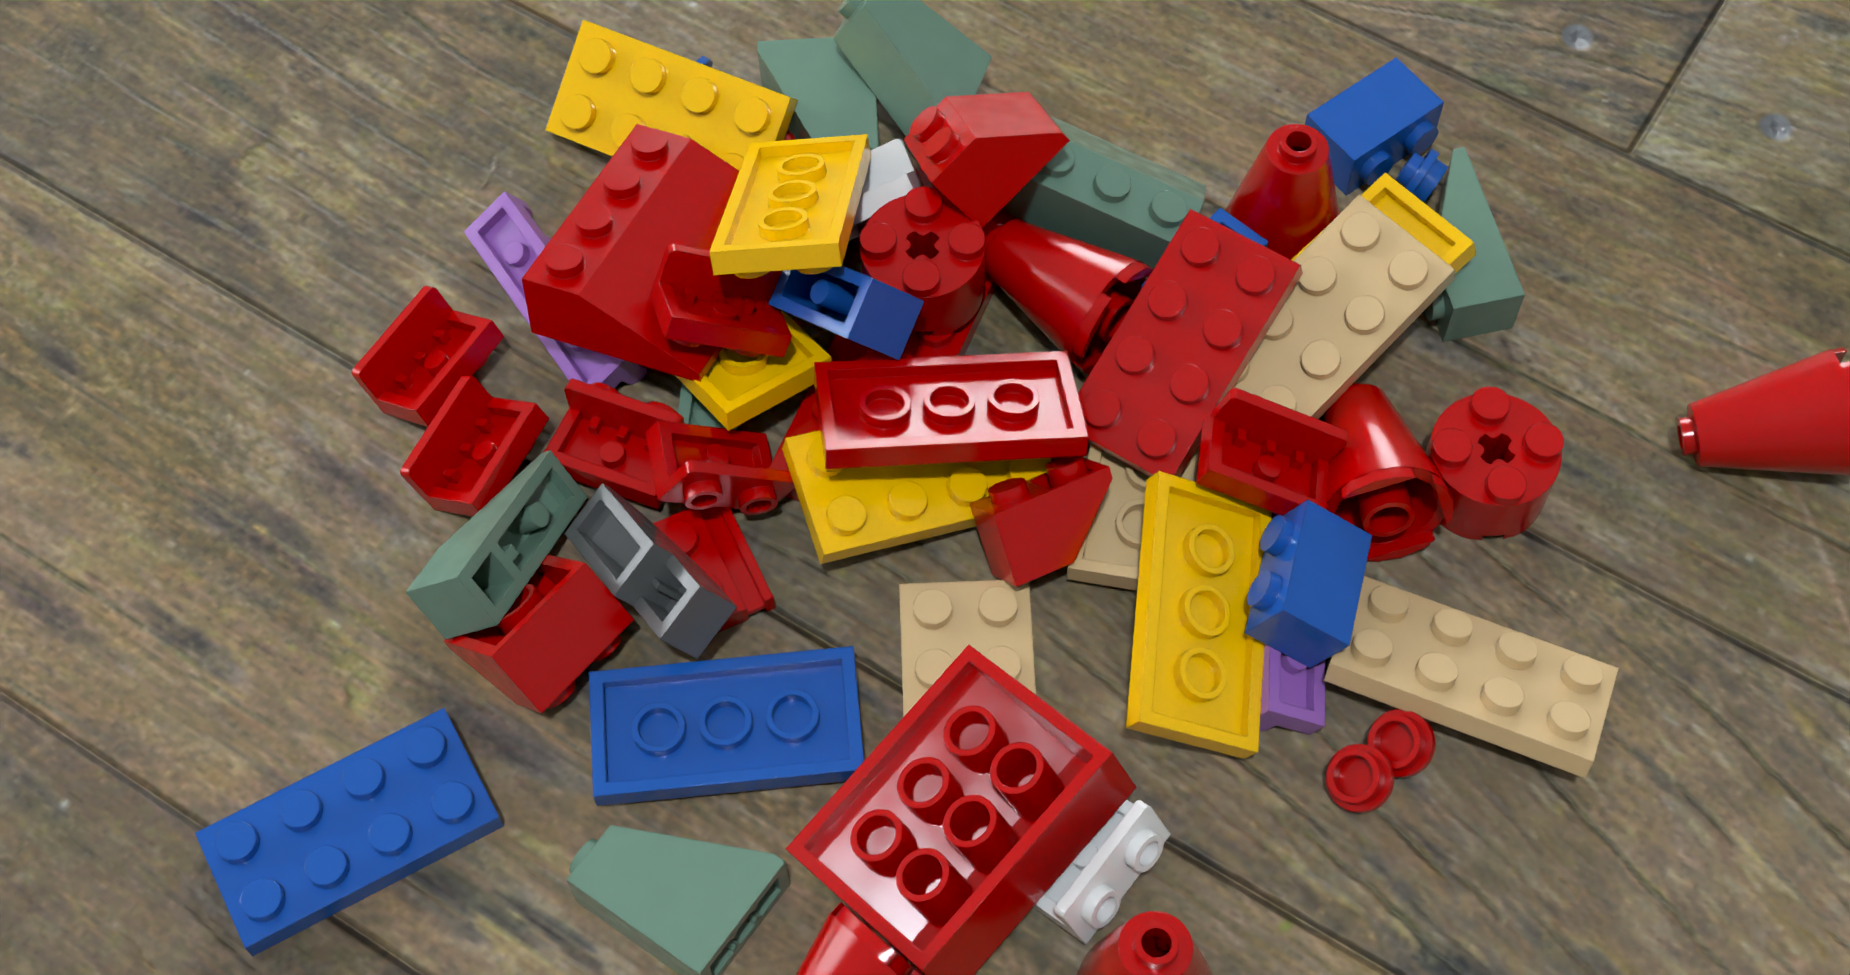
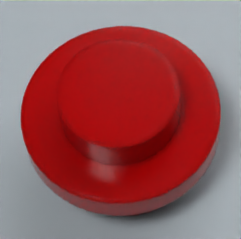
(1404, 740)
(1360, 778)

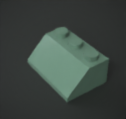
(1108, 197)

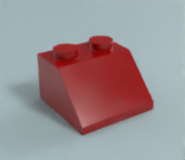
(984, 148)
(547, 635)

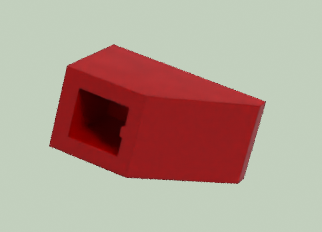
(1040, 521)

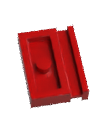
(720, 550)

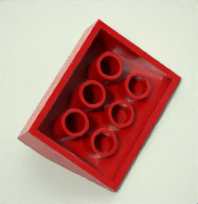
(604, 258)
(962, 817)

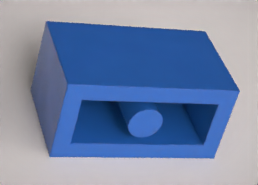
(1377, 124)
(850, 307)
(1308, 583)

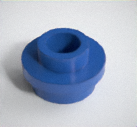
(1422, 174)

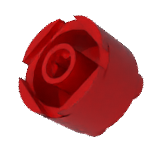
(928, 252)
(1496, 461)

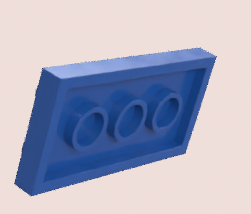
(724, 725)
(347, 831)

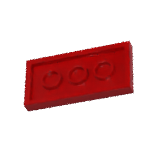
(1183, 344)
(948, 409)

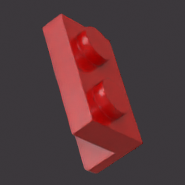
(716, 309)
(424, 357)
(606, 439)
(472, 448)
(1267, 453)
(715, 468)

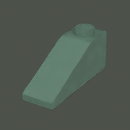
(1487, 288)
(498, 550)

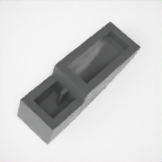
(649, 572)

